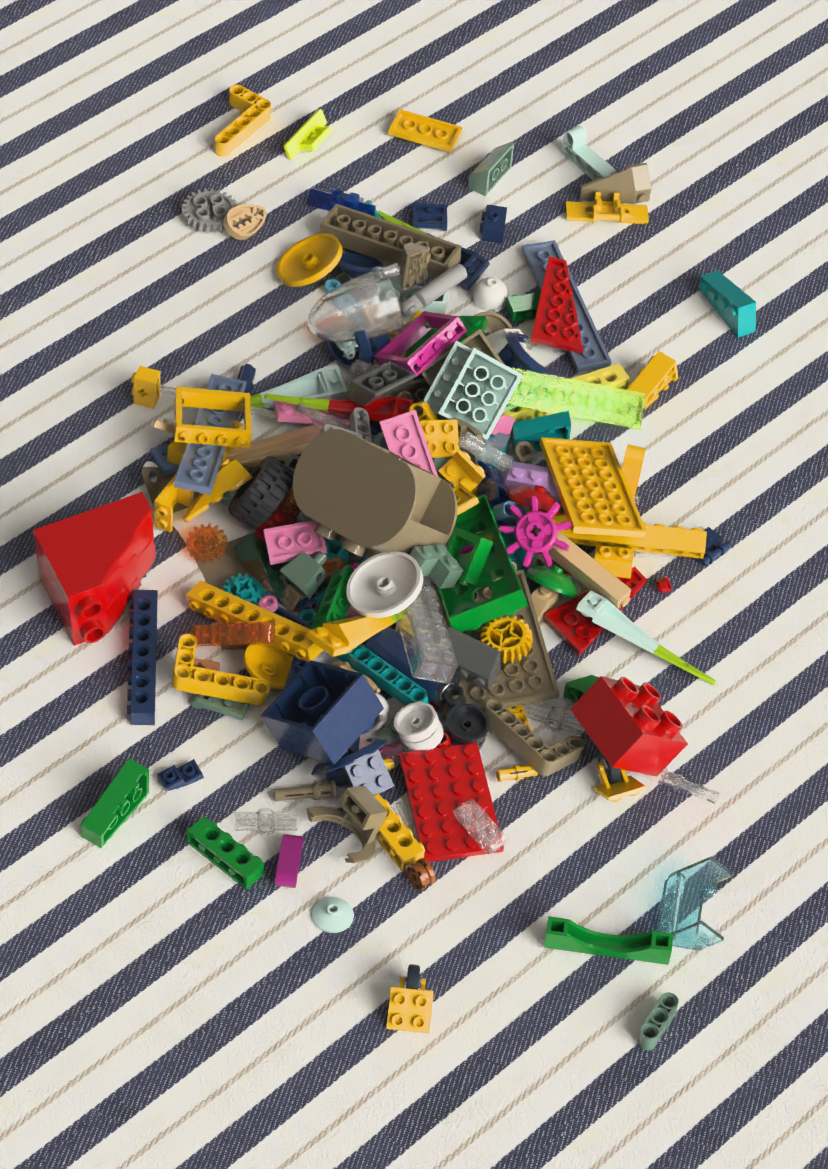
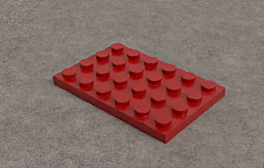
(437, 785)

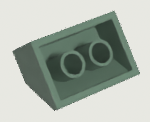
(491, 169)

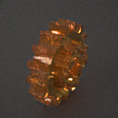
(204, 543)

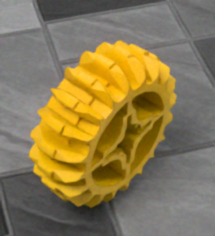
(508, 643)

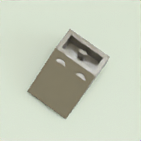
(414, 265)

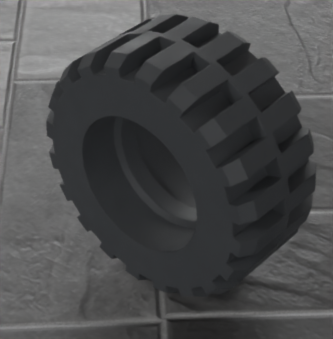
(262, 493)

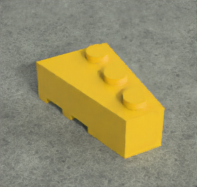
(654, 377)

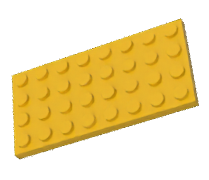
(592, 487)

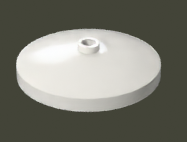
(384, 584)

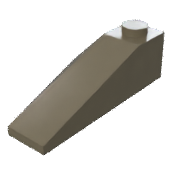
(631, 185)

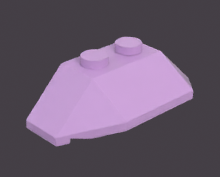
(530, 475)

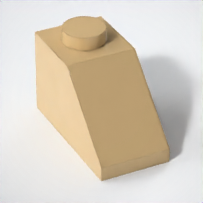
(544, 601)

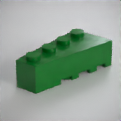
(116, 803)

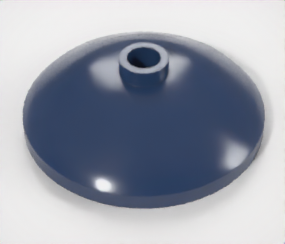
(357, 264)

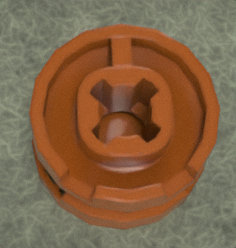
(420, 874)

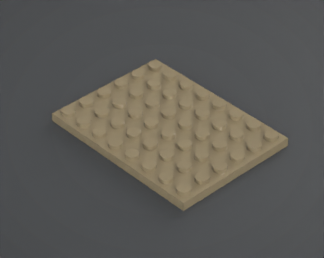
(520, 682)

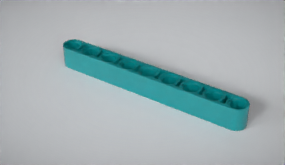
(378, 670)

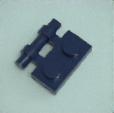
(713, 541)

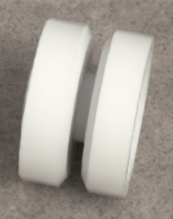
(418, 727)

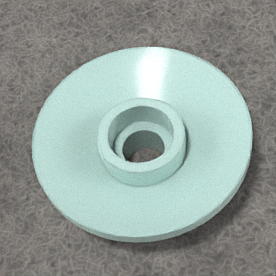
(332, 921)

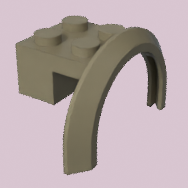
(362, 817)

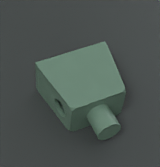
(306, 572)

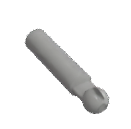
(433, 290)

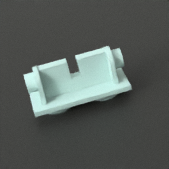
(347, 348)

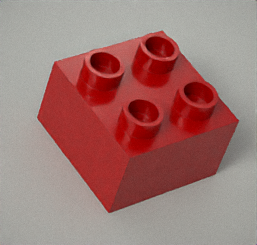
(630, 725)

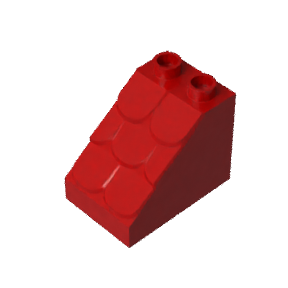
(96, 564)

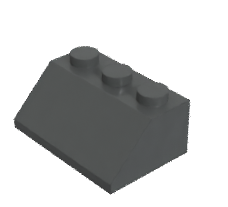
(379, 383)
(475, 659)

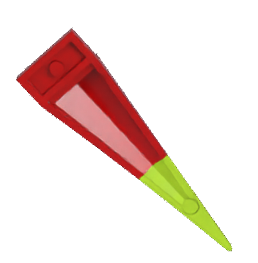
(378, 410)

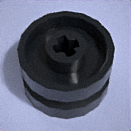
(466, 725)

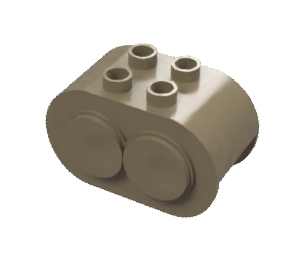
(371, 496)

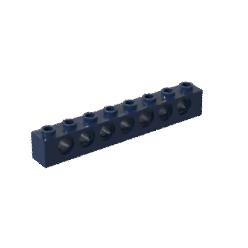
(143, 657)

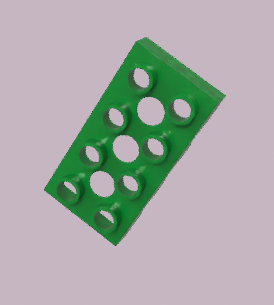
(507, 592)

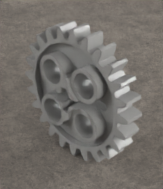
(196, 209)

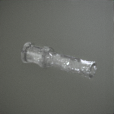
(679, 783)

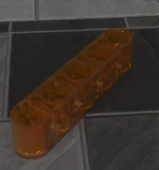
(234, 634)

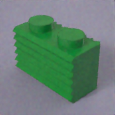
(523, 306)

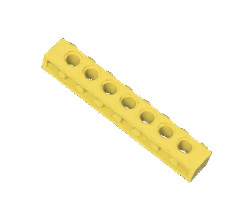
(610, 376)

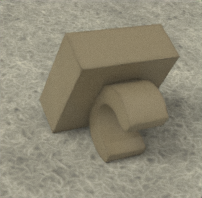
(292, 597)

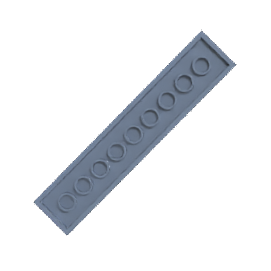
(594, 353)
(201, 461)

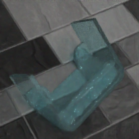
(683, 904)

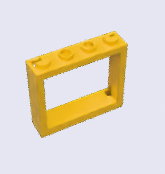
(212, 400)

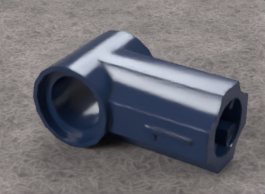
(247, 374)

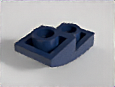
(179, 777)

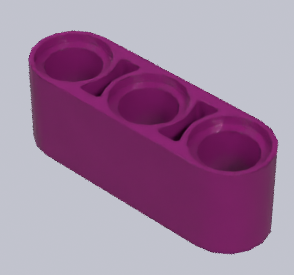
(289, 861)

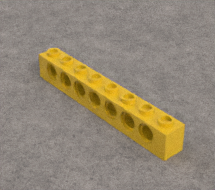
(231, 609)

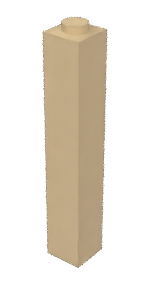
(590, 572)

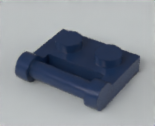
(429, 212)

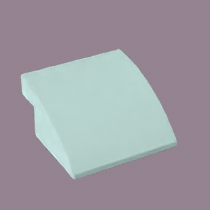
(472, 388)

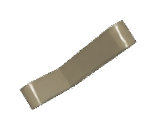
(528, 745)

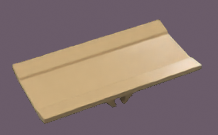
(279, 446)

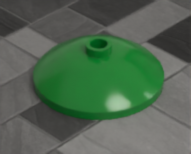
(552, 579)

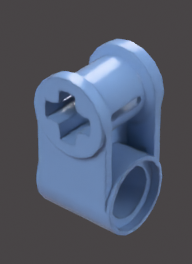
(503, 512)

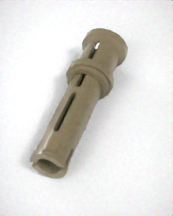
(314, 791)

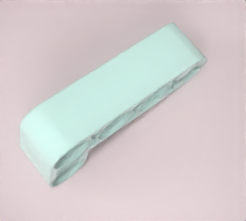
(583, 156)

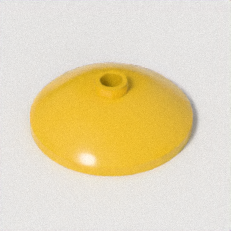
(268, 664)

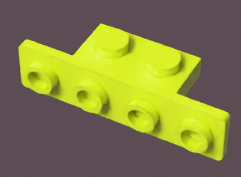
(308, 136)

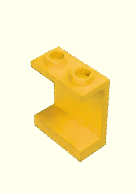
(165, 502)

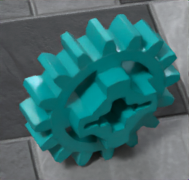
(245, 588)

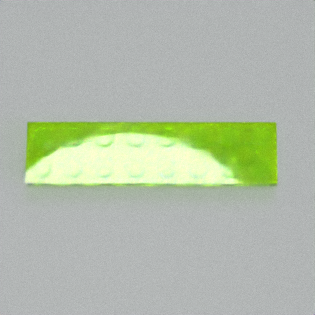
(581, 398)

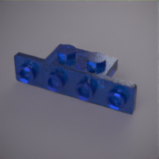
(327, 200)

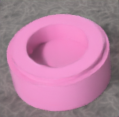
(269, 603)

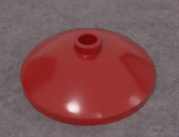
(524, 494)

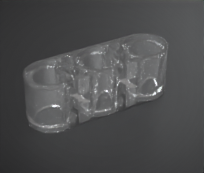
(480, 826)

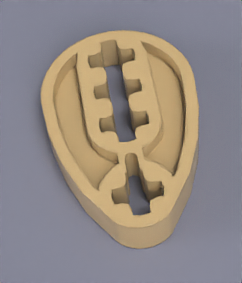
(244, 212)

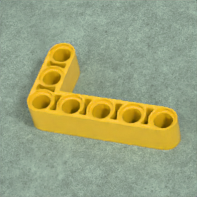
(255, 114)
(632, 466)
(213, 682)

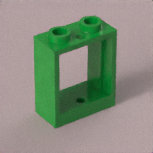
(478, 556)

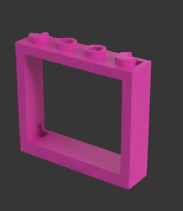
(449, 331)

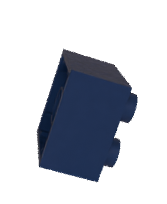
(322, 712)

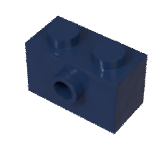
(494, 223)

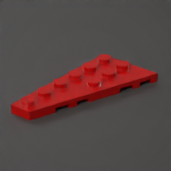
(556, 313)
(578, 629)

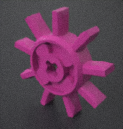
(547, 532)

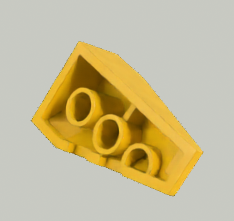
(229, 478)

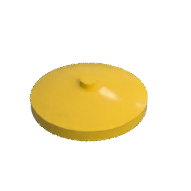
(309, 260)

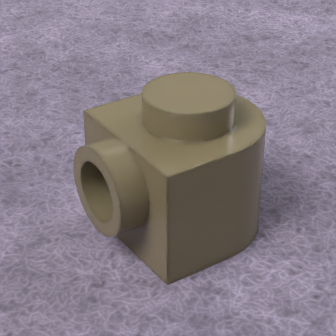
(523, 452)

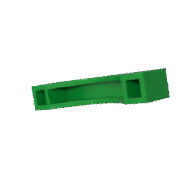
(646, 947)

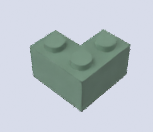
(437, 564)

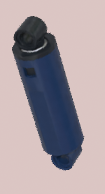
(390, 648)

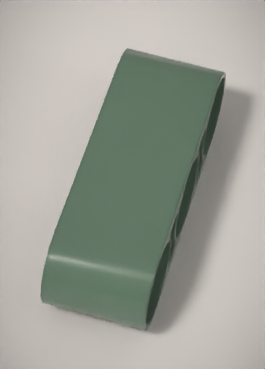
(657, 1029)

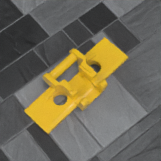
(607, 211)

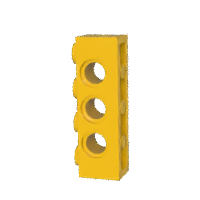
(395, 835)

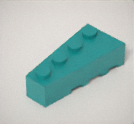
(730, 302)

